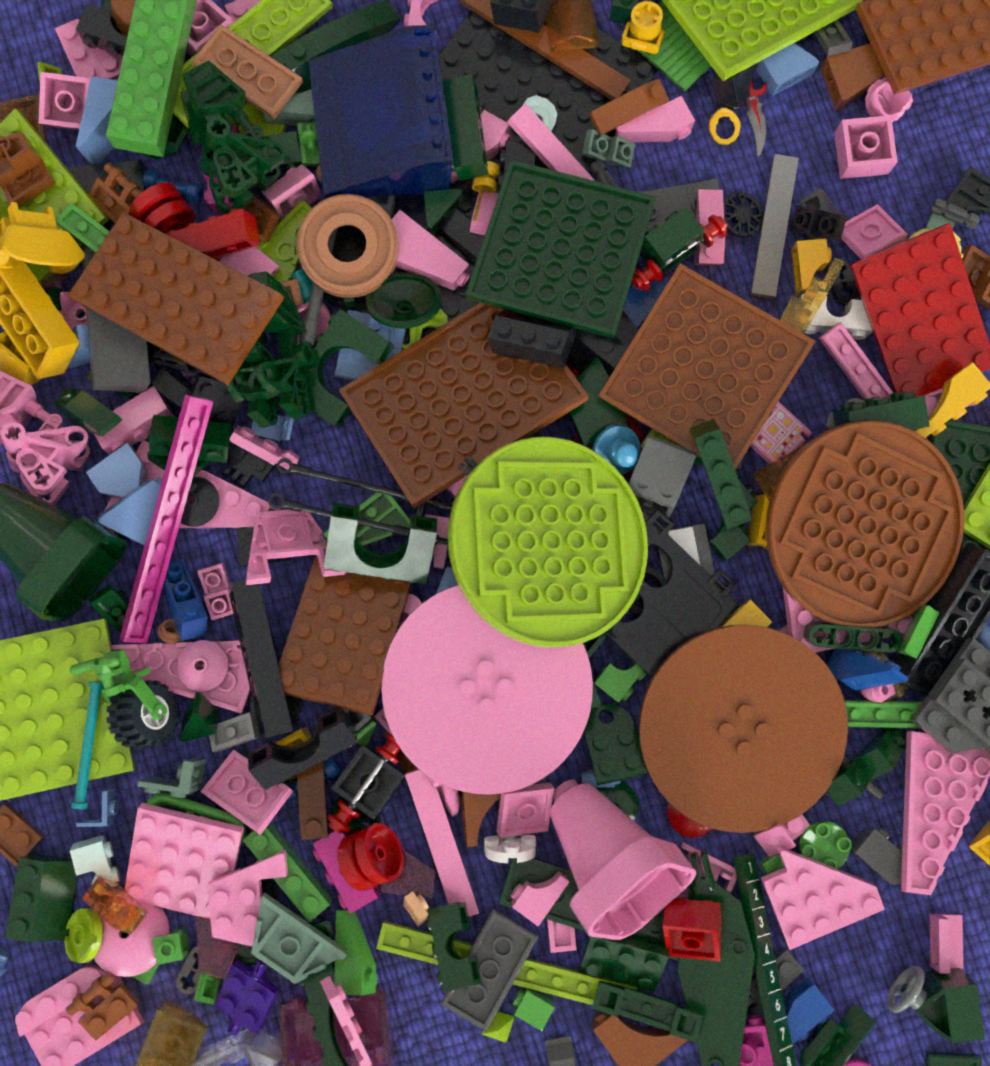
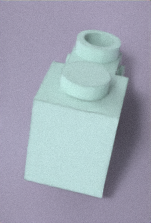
(94, 856)

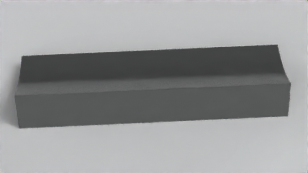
(116, 354)

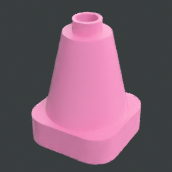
(615, 863)

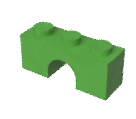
(618, 682)

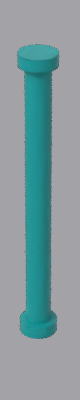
(87, 747)

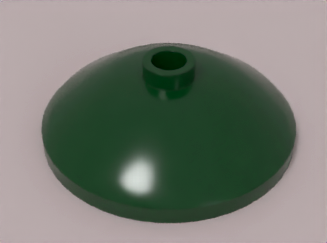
(404, 301)

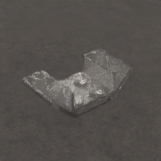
(260, 1049)

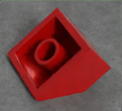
(693, 929)

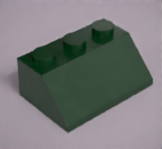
(42, 898)

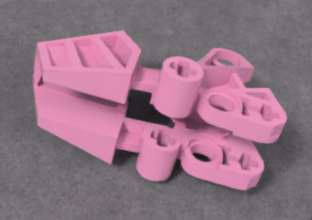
(41, 450)

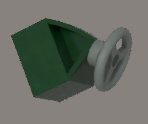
(942, 1000)

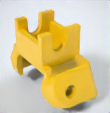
(36, 240)

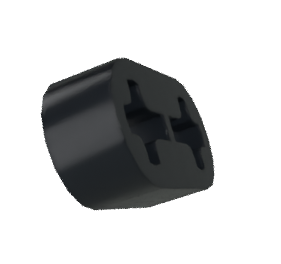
(845, 281)

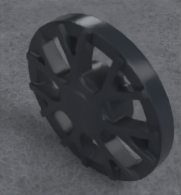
(742, 214)

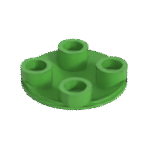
(825, 843)

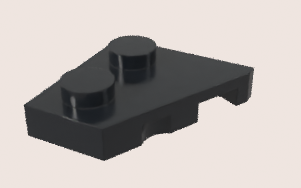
(972, 192)

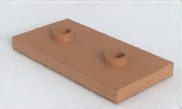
(262, 78)

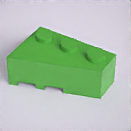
(381, 509)

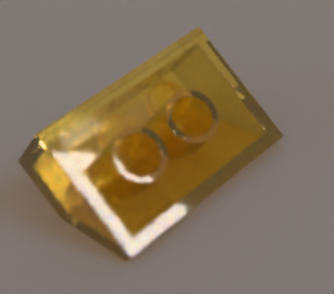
(172, 1037)

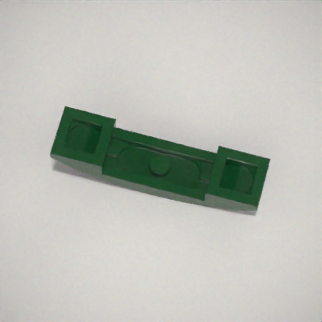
(648, 1008)

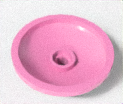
(136, 952)

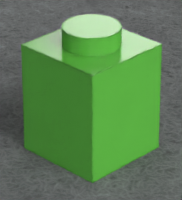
(533, 1007)

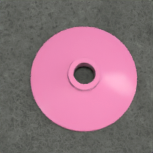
(215, 666)

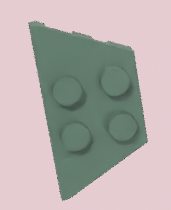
(291, 943)

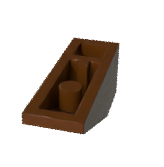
(313, 803)

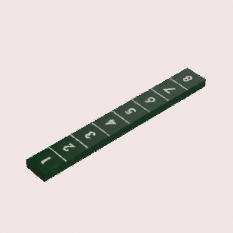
(764, 961)

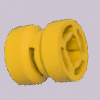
(488, 181)

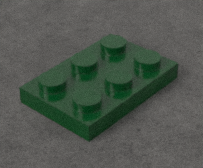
(625, 961)

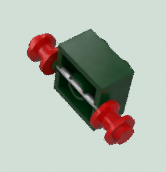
(673, 243)

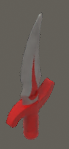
(756, 116)

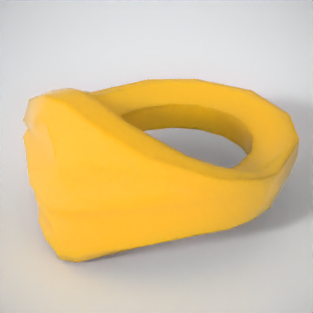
(724, 112)

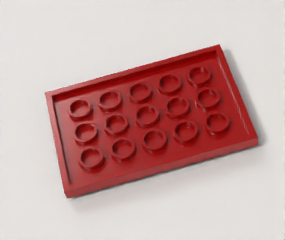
(922, 311)

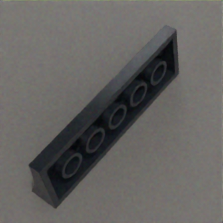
(963, 612)
(259, 659)

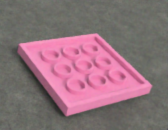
(177, 858)

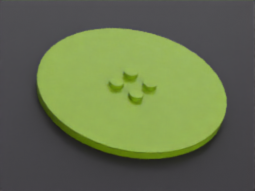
(547, 542)

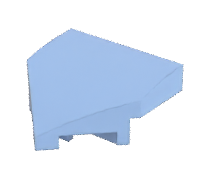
(118, 472)

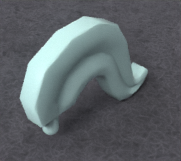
(543, 109)

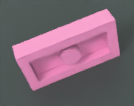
(946, 942)

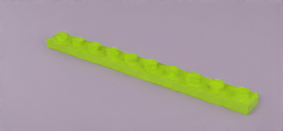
(532, 975)

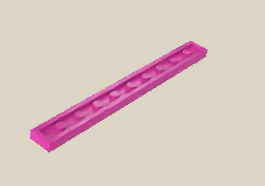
(166, 519)

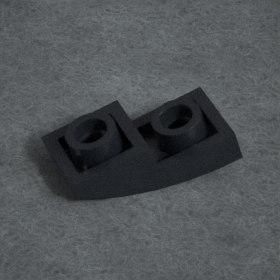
(818, 223)

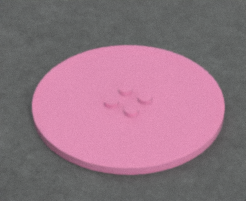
(479, 704)

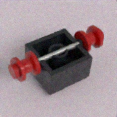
(367, 784)

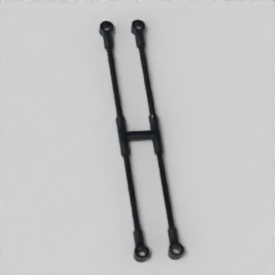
(396, 529)

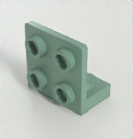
(189, 779)

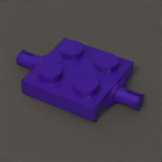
(247, 997)

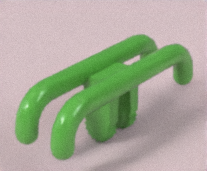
(195, 808)

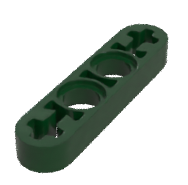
(853, 637)

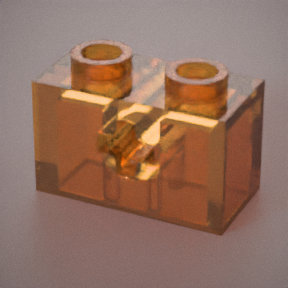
(115, 905)

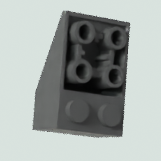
(660, 475)

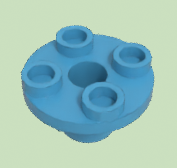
(619, 447)

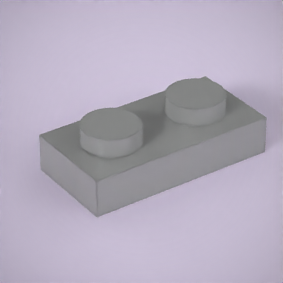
(235, 732)

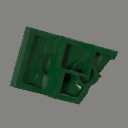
(595, 413)

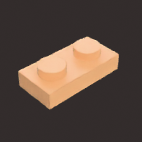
(416, 907)

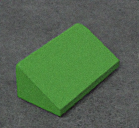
(918, 631)

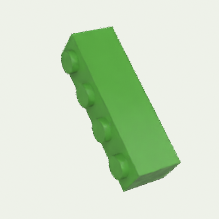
(301, 883)

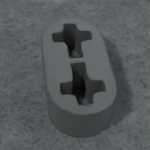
(188, 967)

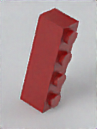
(220, 234)

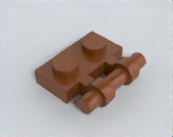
(109, 198)
(108, 1011)

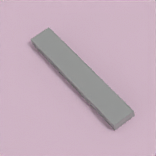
(774, 226)

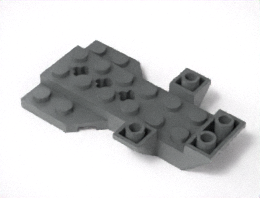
(944, 714)

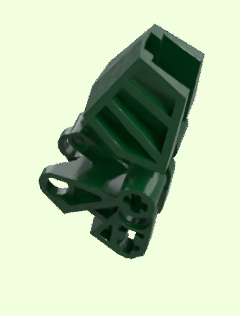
(212, 108)
(265, 377)

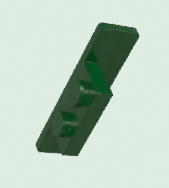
(838, 1041)

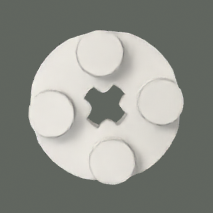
(500, 849)

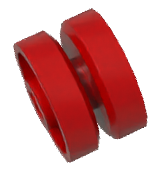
(162, 208)
(370, 857)

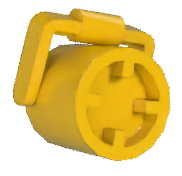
(644, 28)

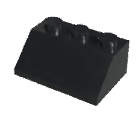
(531, 338)

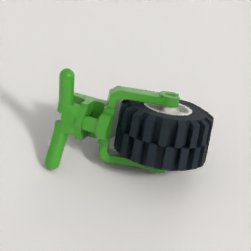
(139, 710)

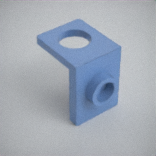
(278, 432)
(109, 810)

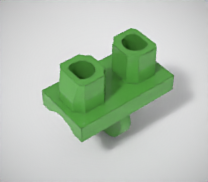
(308, 144)

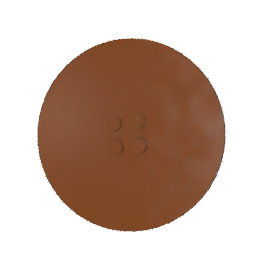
(865, 524)
(743, 728)

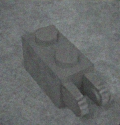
(879, 853)

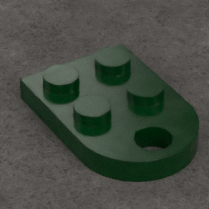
(613, 746)

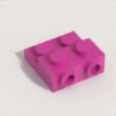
(755, 1043)

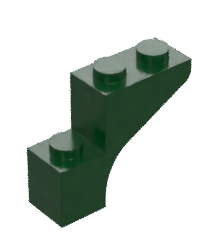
(729, 541)
(871, 762)

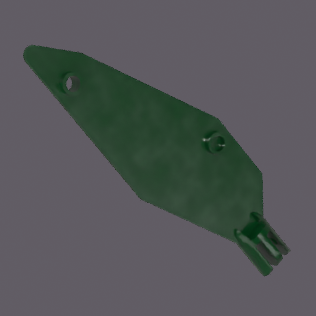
(714, 987)

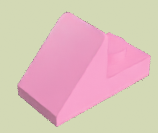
(781, 835)

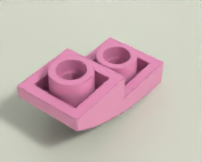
(216, 586)

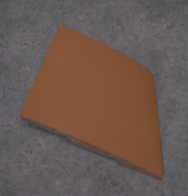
(22, 170)
(978, 272)

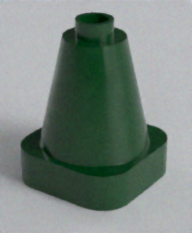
(54, 553)

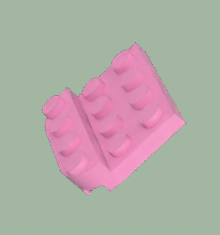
(57, 1035)

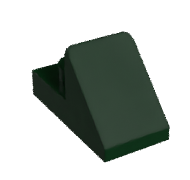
(111, 605)

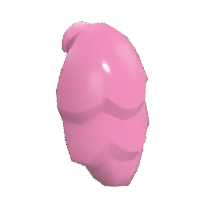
(449, 795)

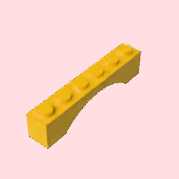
(958, 392)

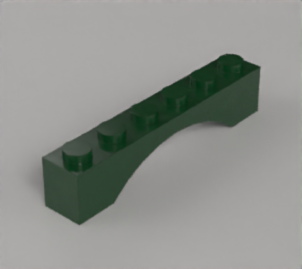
(323, 1016)

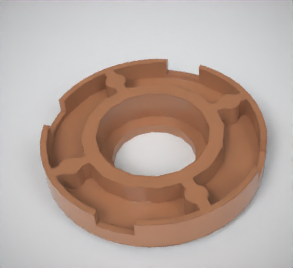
(354, 277)

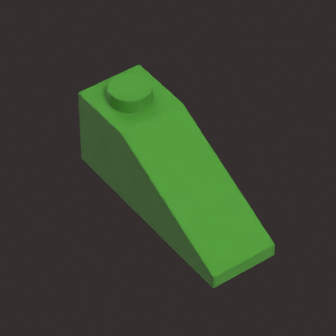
(358, 969)

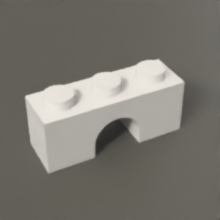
(854, 320)

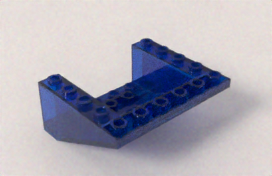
(382, 116)

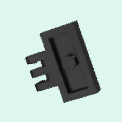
(246, 465)

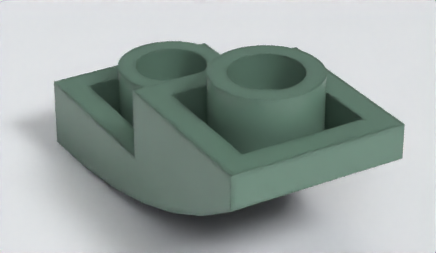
(608, 149)

